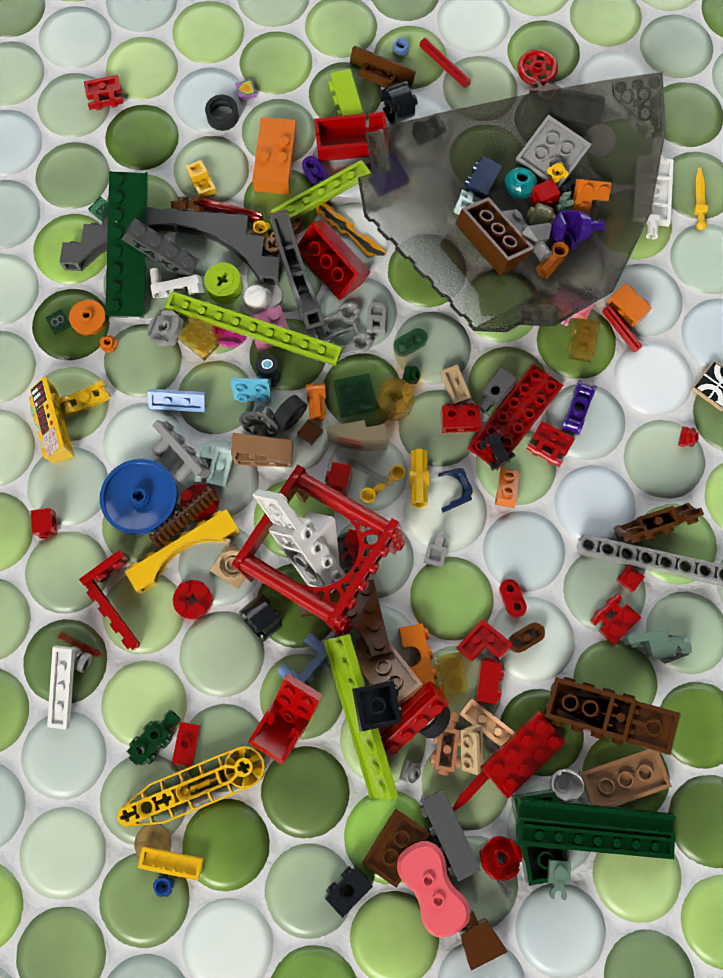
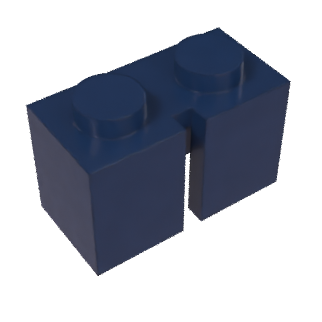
(483, 177)

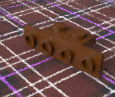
(380, 69)

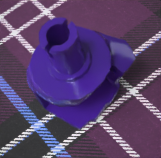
(574, 226)

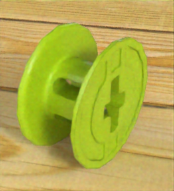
(216, 284)

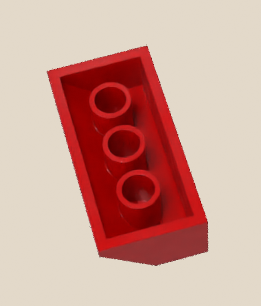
(332, 259)

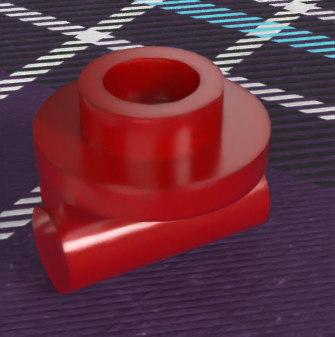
(688, 437)

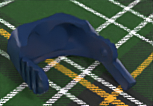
(460, 475)

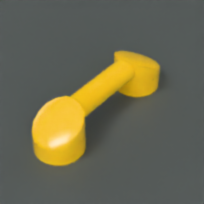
(396, 474)

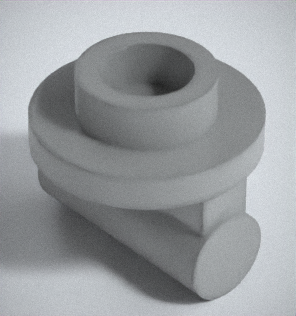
(410, 771)

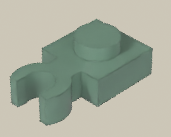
(564, 202)
(559, 874)

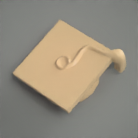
(223, 566)

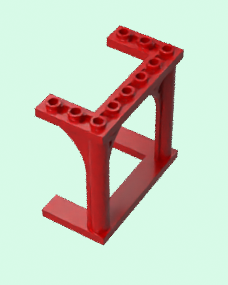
(334, 614)

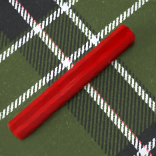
(445, 63)
(216, 206)

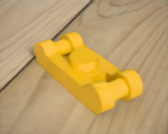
(85, 398)

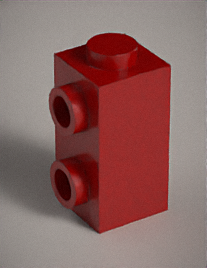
(488, 682)

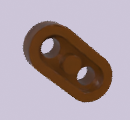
(525, 637)

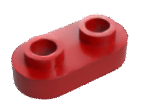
(512, 598)

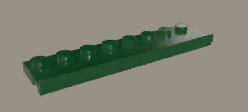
(125, 263)
(594, 828)

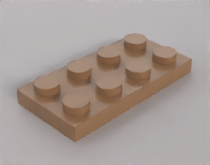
(387, 669)
(625, 779)

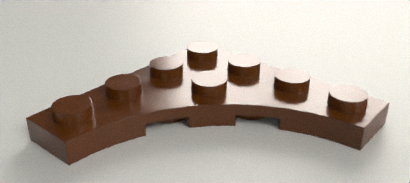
(366, 619)

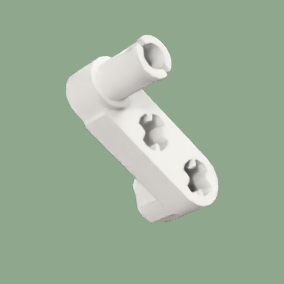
(191, 284)

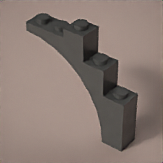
(297, 276)

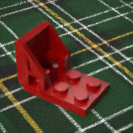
(286, 719)

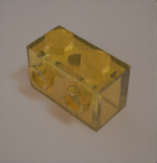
(584, 340)

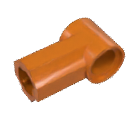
(548, 266)
(316, 397)

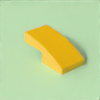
(200, 179)

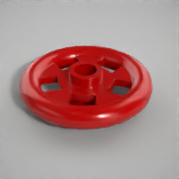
(531, 55)

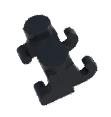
(498, 450)

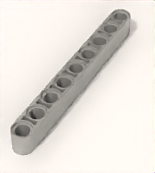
(654, 556)

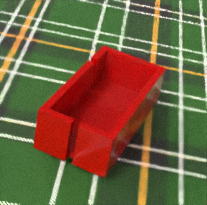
(345, 135)

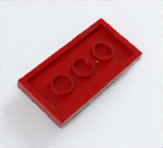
(522, 754)

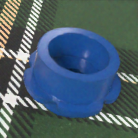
(157, 885)

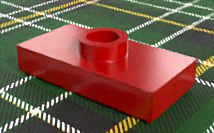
(186, 744)

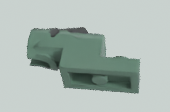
(661, 645)

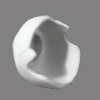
(567, 785)

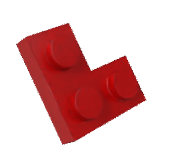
(483, 637)

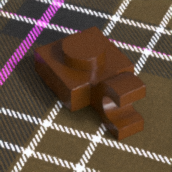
(184, 203)

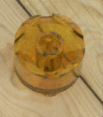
(391, 389)

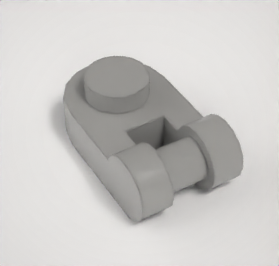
(376, 313)

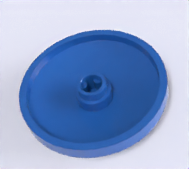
(138, 496)

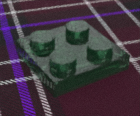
(355, 395)

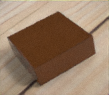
(310, 432)

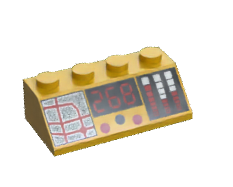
(51, 421)

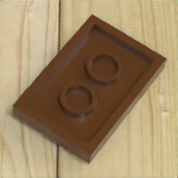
(393, 839)

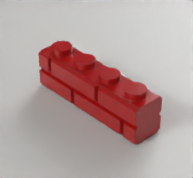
(415, 715)

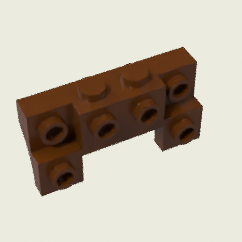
(658, 522)

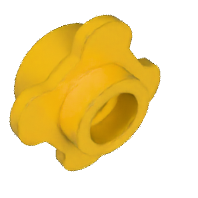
(557, 167)
(261, 225)

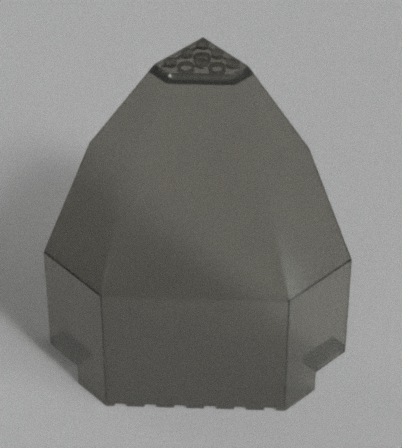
(427, 160)

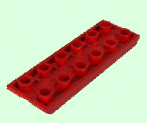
(518, 412)

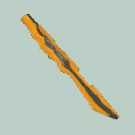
(344, 226)

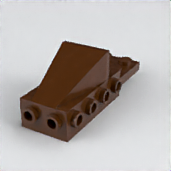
(611, 715)

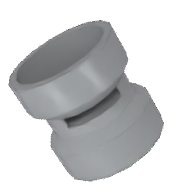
(82, 660)

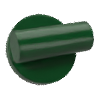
(411, 374)

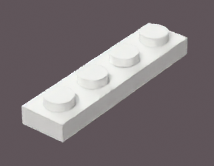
(61, 687)

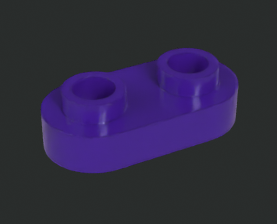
(316, 173)

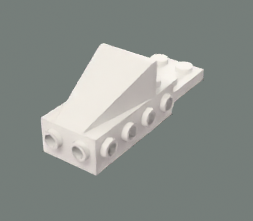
(306, 541)

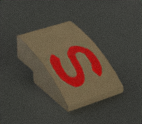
(358, 436)

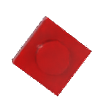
(630, 578)

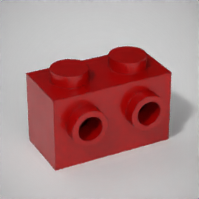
(460, 418)
(339, 477)

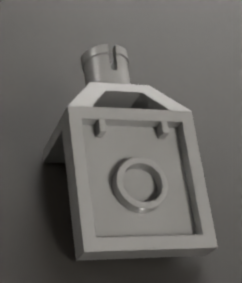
(535, 234)

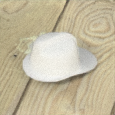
(260, 298)

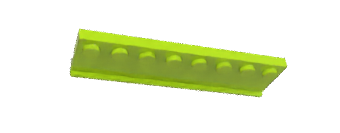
(366, 743)

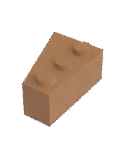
(261, 451)

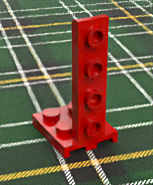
(102, 573)

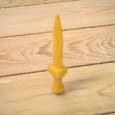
(700, 208)

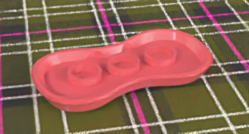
(441, 904)

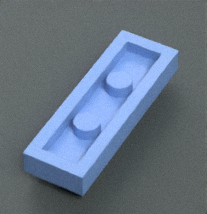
(176, 400)

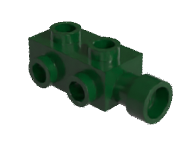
(150, 744)

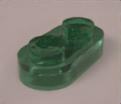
(409, 342)

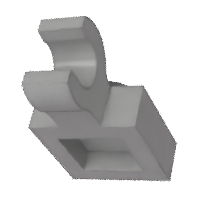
(435, 552)

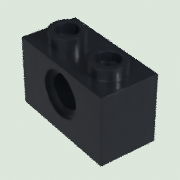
(344, 903)

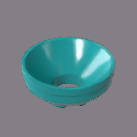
(517, 188)

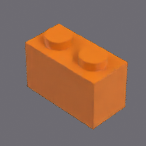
(629, 305)

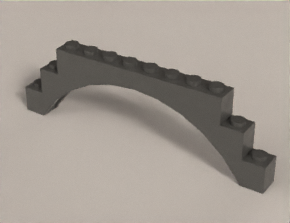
(225, 229)

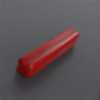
(622, 328)

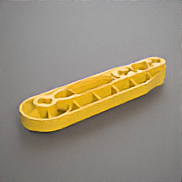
(182, 793)

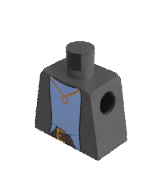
(501, 383)

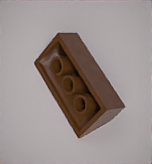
(494, 235)

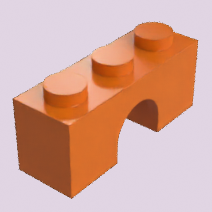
(415, 637)

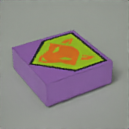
(245, 90)

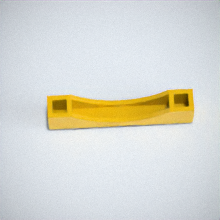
(147, 572)

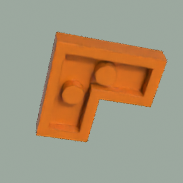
(589, 190)

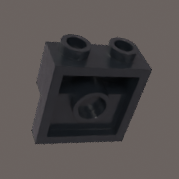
(377, 705)

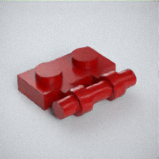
(101, 88)
(552, 438)
(620, 623)

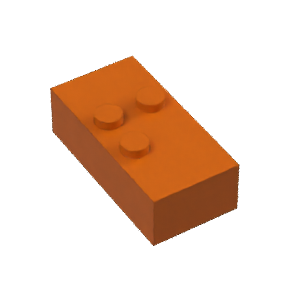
(274, 155)

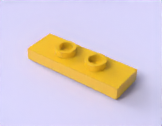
(170, 863)

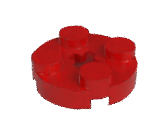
(191, 493)
(185, 591)
(490, 864)

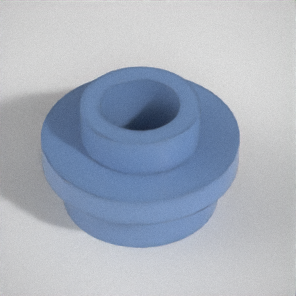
(401, 46)

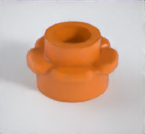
(111, 347)

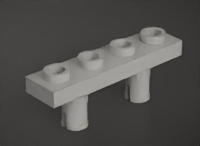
(187, 453)

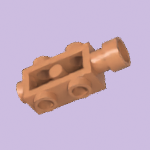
(447, 750)

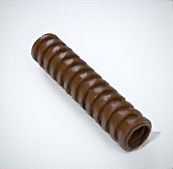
(183, 517)

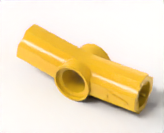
(419, 478)

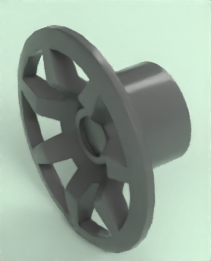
(261, 420)

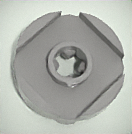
(170, 334)

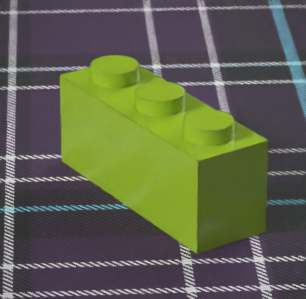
(345, 93)

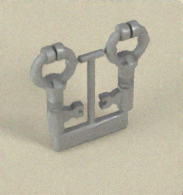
(341, 316)

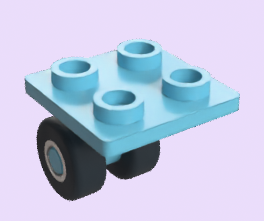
(259, 388)

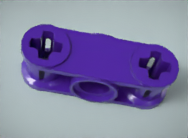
(582, 396)

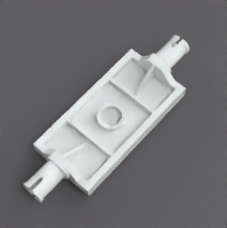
(662, 200)

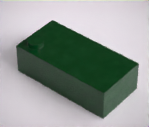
(536, 858)

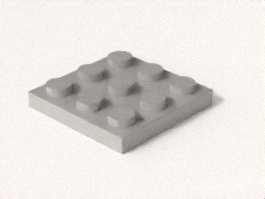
(551, 145)

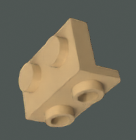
(472, 749)

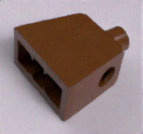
(480, 942)

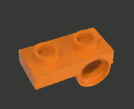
(507, 488)

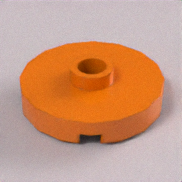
(89, 325)

